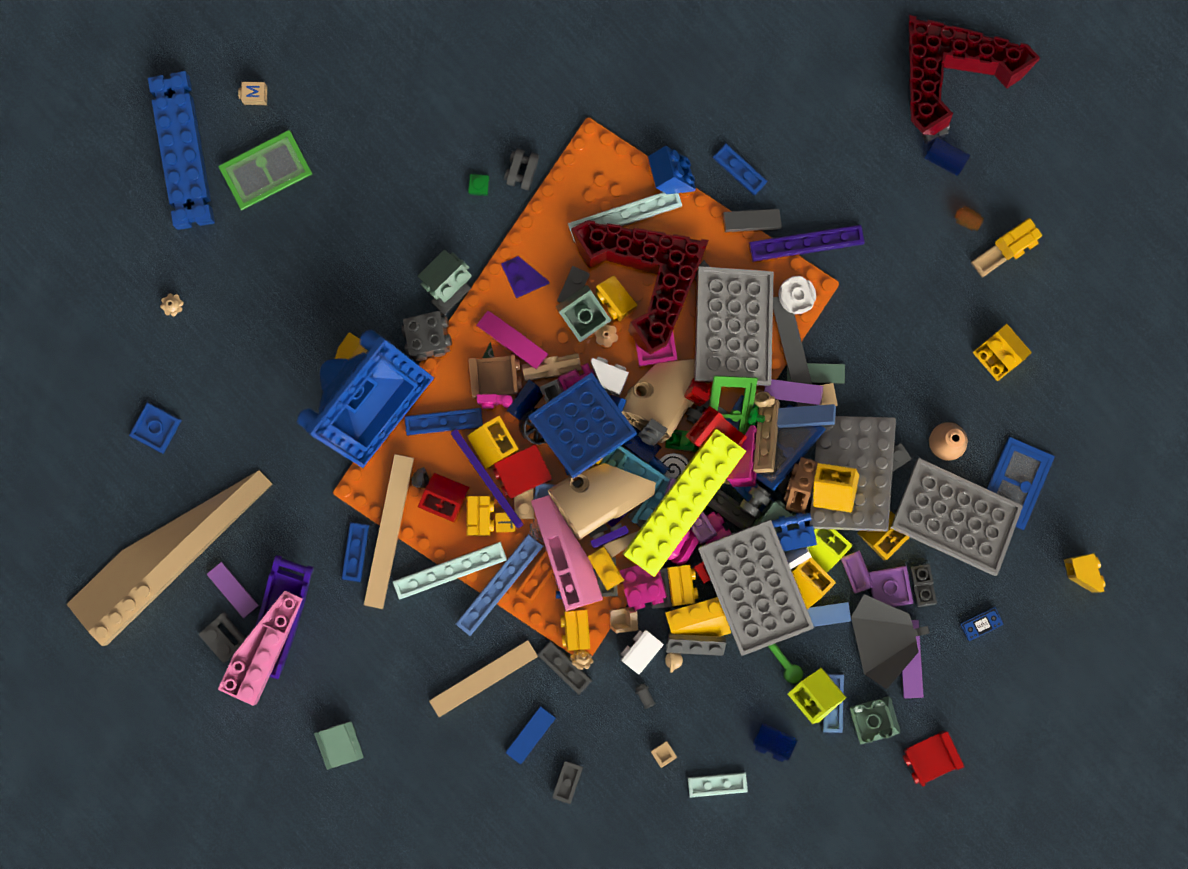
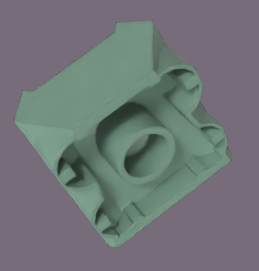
(875, 720)
(339, 745)

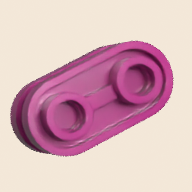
(684, 549)

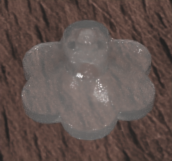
(535, 530)

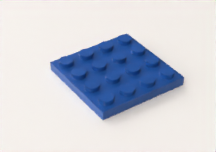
(582, 425)

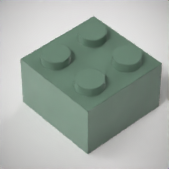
(583, 313)

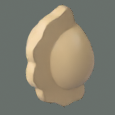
(764, 399)
(673, 661)

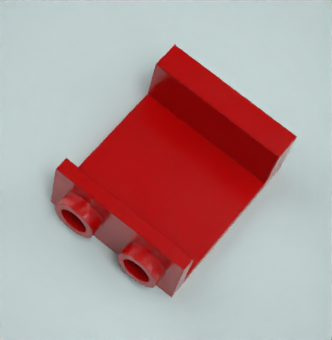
(710, 420)
(522, 472)
(932, 758)

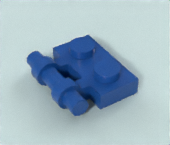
(798, 537)

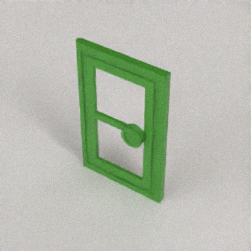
(749, 384)

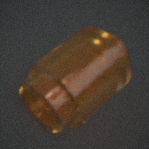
(969, 218)

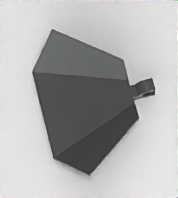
(884, 639)

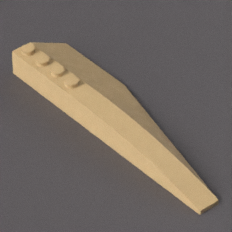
(157, 560)

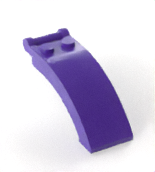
(277, 583)

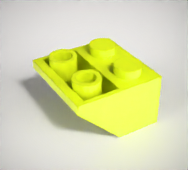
(829, 549)
(817, 696)

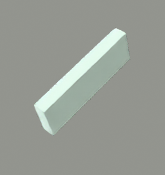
(717, 784)

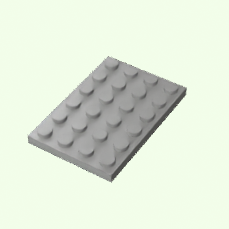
(733, 324)
(869, 448)
(956, 517)
(756, 587)

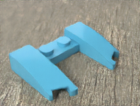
(627, 461)

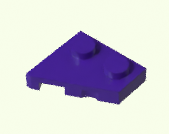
(522, 277)

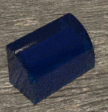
(947, 156)
(525, 400)
(641, 449)

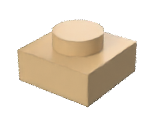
(663, 754)

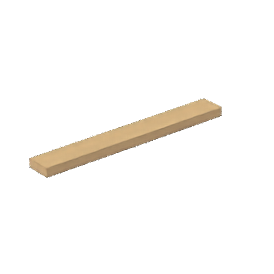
(389, 531)

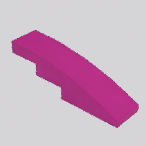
(512, 339)

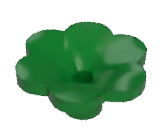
(755, 416)

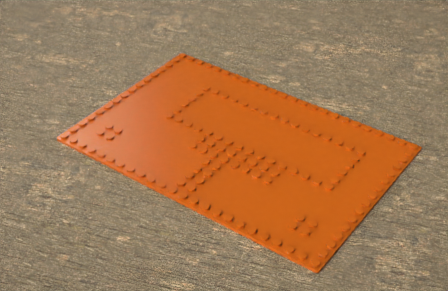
(588, 178)

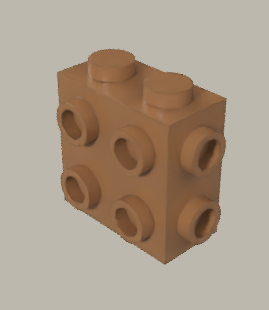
(800, 485)

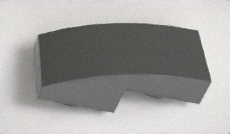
(923, 585)

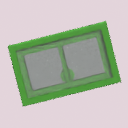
(265, 170)

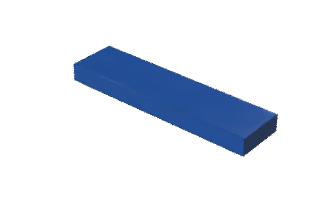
(443, 421)

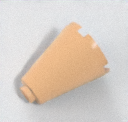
(942, 443)

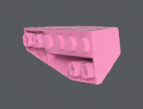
(568, 560)
(259, 652)

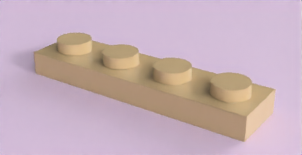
(766, 439)

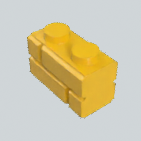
(1018, 239)
(479, 516)
(605, 568)
(682, 585)
(576, 630)

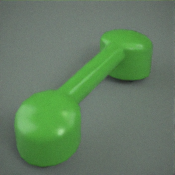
(792, 672)

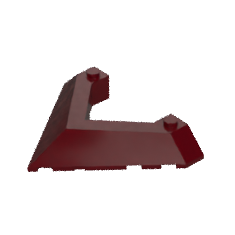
(943, 46)
(669, 256)

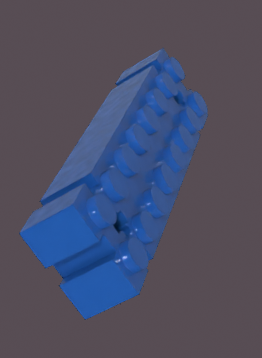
(181, 150)

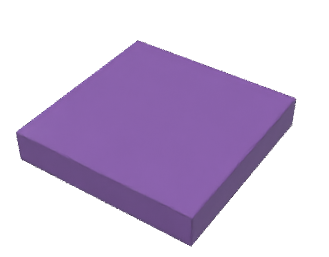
(891, 586)

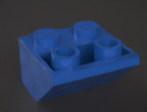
(671, 171)

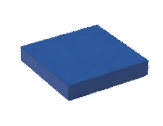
(155, 427)

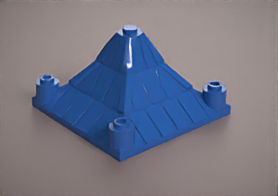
(364, 398)

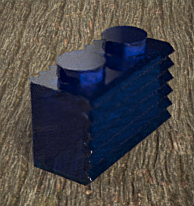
(775, 742)

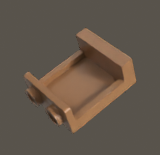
(494, 376)

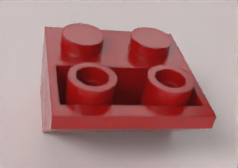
(443, 497)

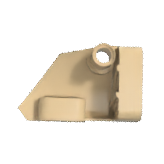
(661, 396)
(601, 496)

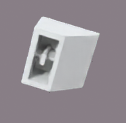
(610, 377)
(641, 651)

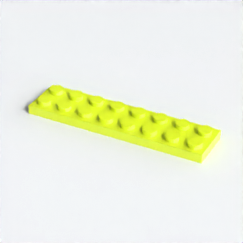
(684, 502)

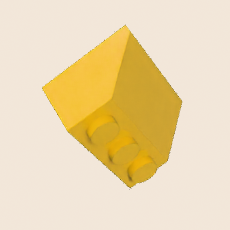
(701, 618)

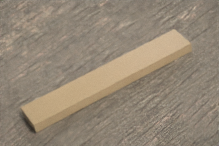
(483, 678)

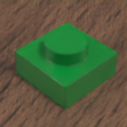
(478, 184)

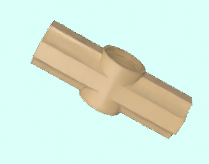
(552, 367)

